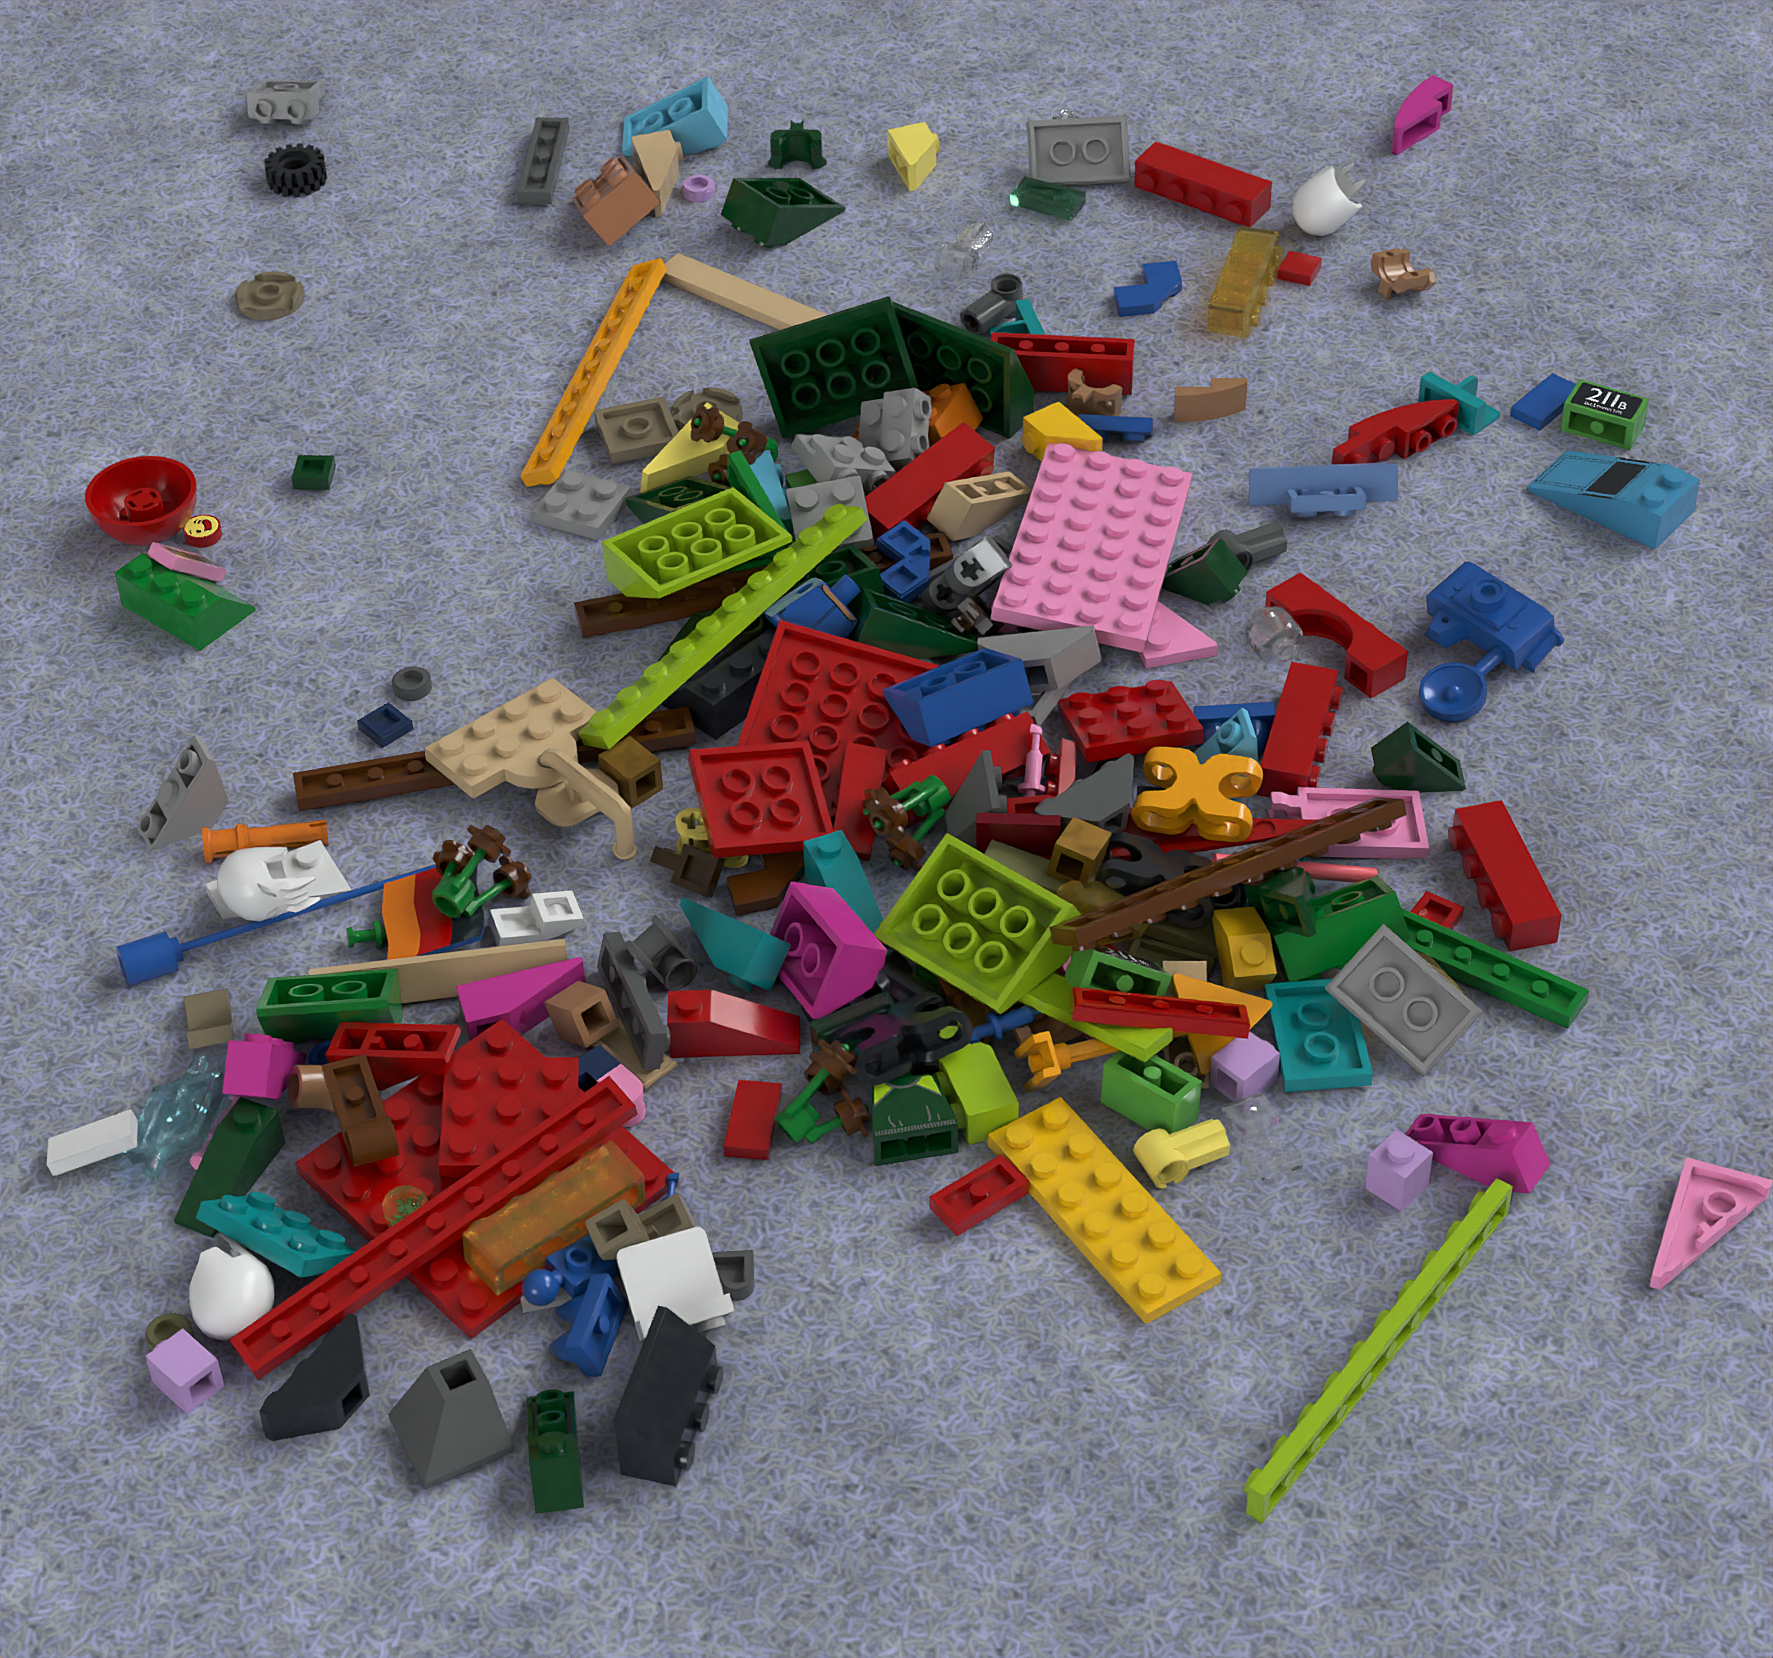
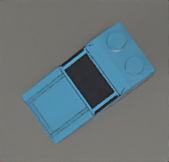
(1622, 494)

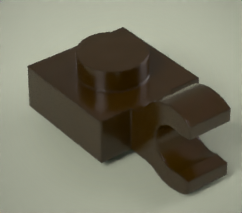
(976, 617)
(692, 868)

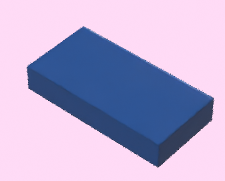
(1543, 402)

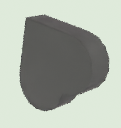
(735, 1272)

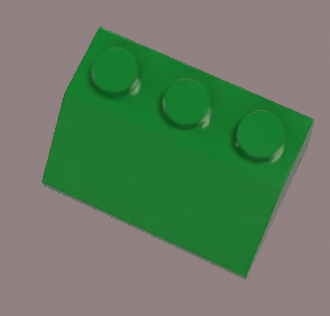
(179, 602)
(1343, 927)
(316, 1004)

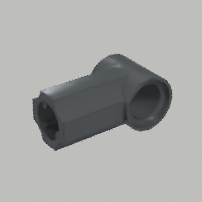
(994, 305)
(1255, 543)

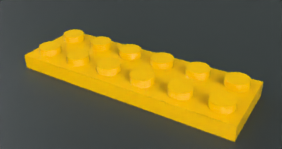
(1105, 1210)

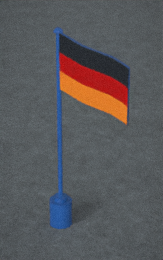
(408, 914)

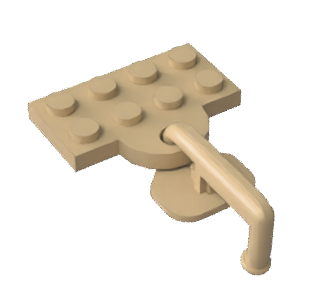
(535, 748)

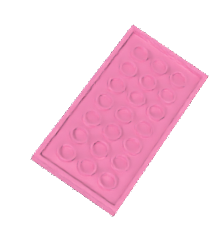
(1093, 546)

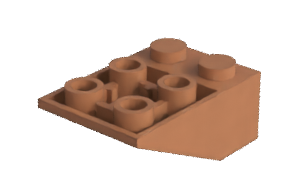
(614, 199)

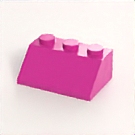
(830, 950)

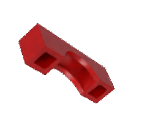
(1372, 657)

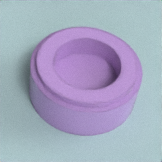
(698, 188)

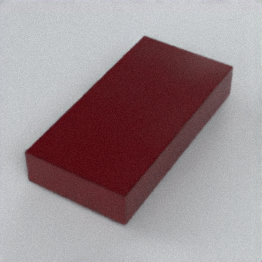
(1023, 831)

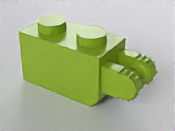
(976, 1089)

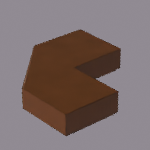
(765, 887)

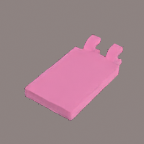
(1402, 841)

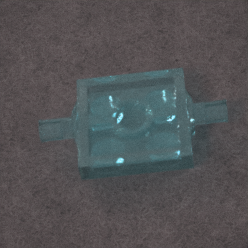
(177, 1117)

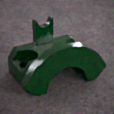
(796, 146)

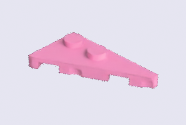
(1174, 640)
(1704, 1209)

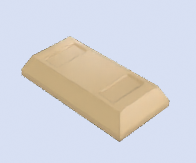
(621, 1048)

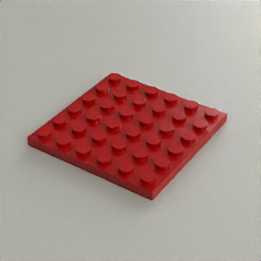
(416, 1119)

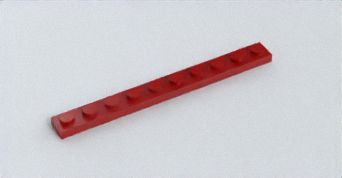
(432, 1228)

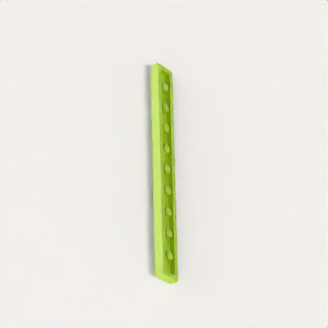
(720, 628)
(1371, 1357)

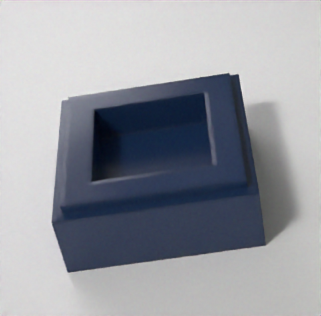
(385, 725)

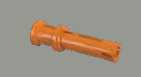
(294, 835)

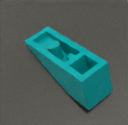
(834, 864)
(736, 947)

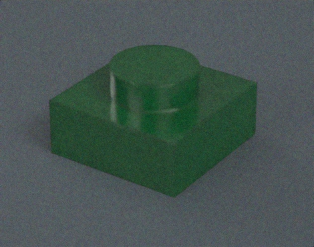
(313, 472)

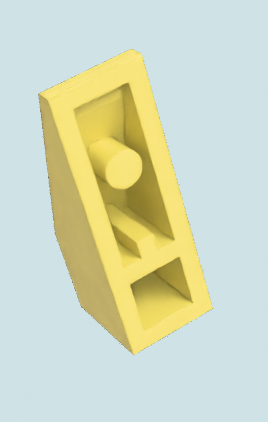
(685, 457)

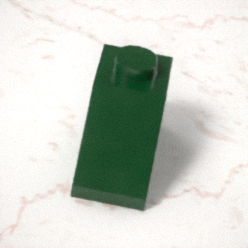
(1206, 574)
(1415, 763)

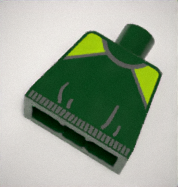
(911, 1120)

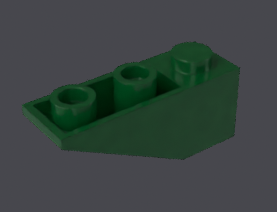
(554, 1451)

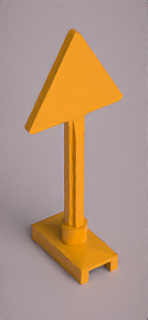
(1048, 1059)

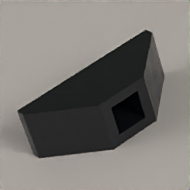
(322, 1387)

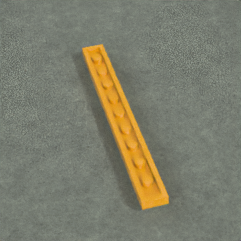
(593, 374)

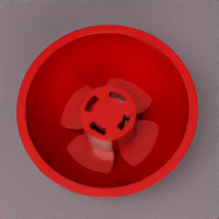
(142, 499)

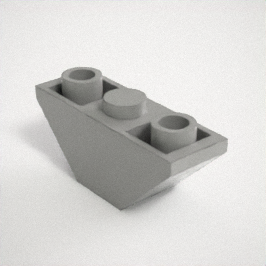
(1050, 656)
(186, 800)

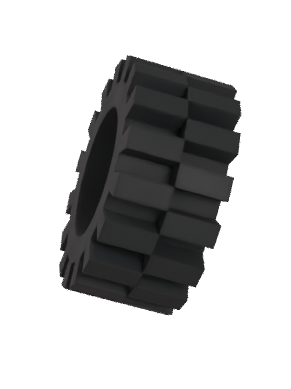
(295, 170)

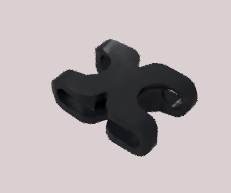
(1150, 867)
(904, 1037)

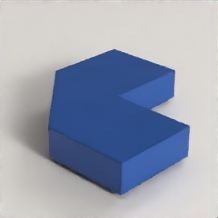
(1161, 282)
(912, 558)

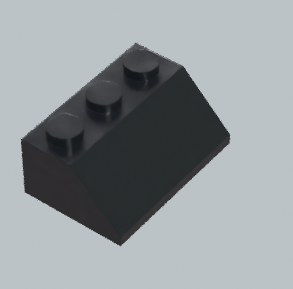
(725, 688)
(666, 1400)

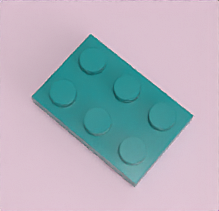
(1316, 1038)
(275, 1233)

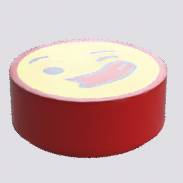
(202, 531)

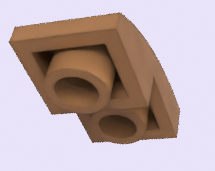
(1219, 400)

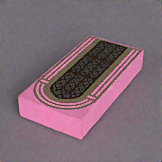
(186, 562)

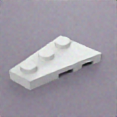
(304, 861)

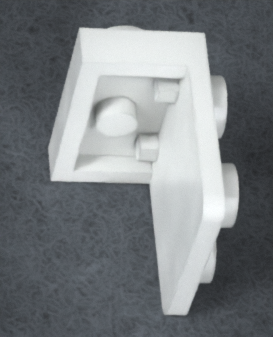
(674, 1274)

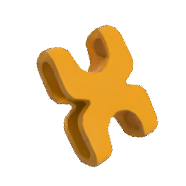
(1197, 794)

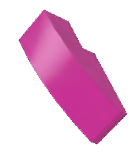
(1421, 113)

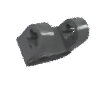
(967, 576)

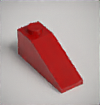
(724, 1025)
(395, 1049)

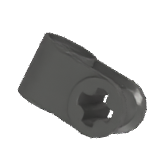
(663, 955)

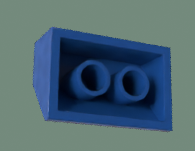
(960, 696)

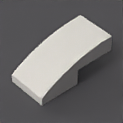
(544, 919)

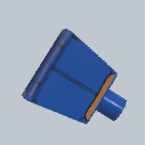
(818, 606)

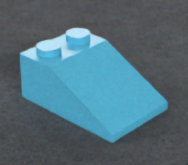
(692, 114)

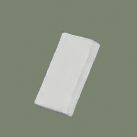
(92, 1142)

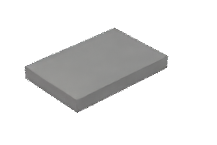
(1079, 150)
(1403, 1000)

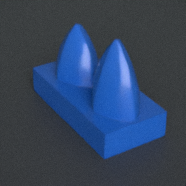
(1261, 716)
(595, 1322)

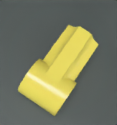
(1172, 1155)

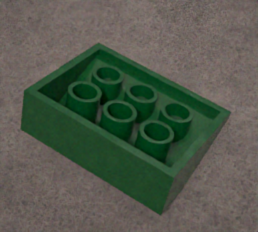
(956, 356)
(832, 364)

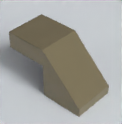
(209, 1018)
(622, 1227)

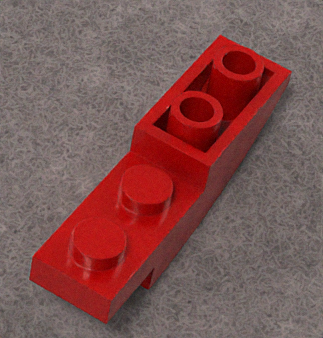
(1397, 431)

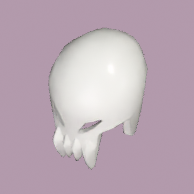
(1324, 202)
(256, 885)
(229, 1290)

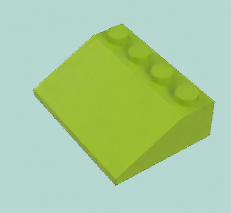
(690, 545)
(978, 925)

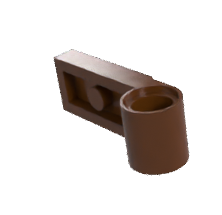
(360, 1111)

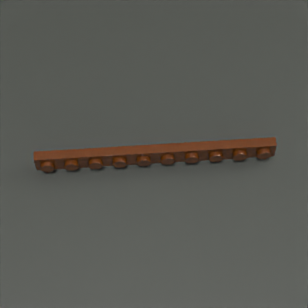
(622, 613)
(413, 773)
(1219, 876)

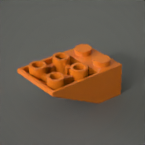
(950, 408)

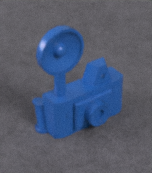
(1493, 617)

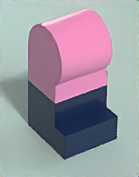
(598, 1065)

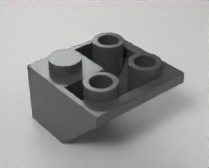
(975, 796)
(450, 1420)

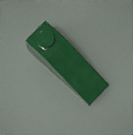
(1285, 900)
(233, 1160)

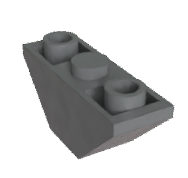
(1098, 800)

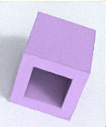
(1244, 1067)
(1398, 1170)
(184, 1371)

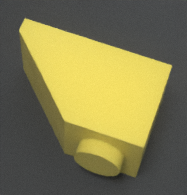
(913, 152)

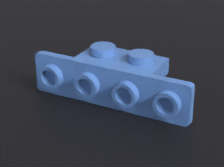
(1323, 487)

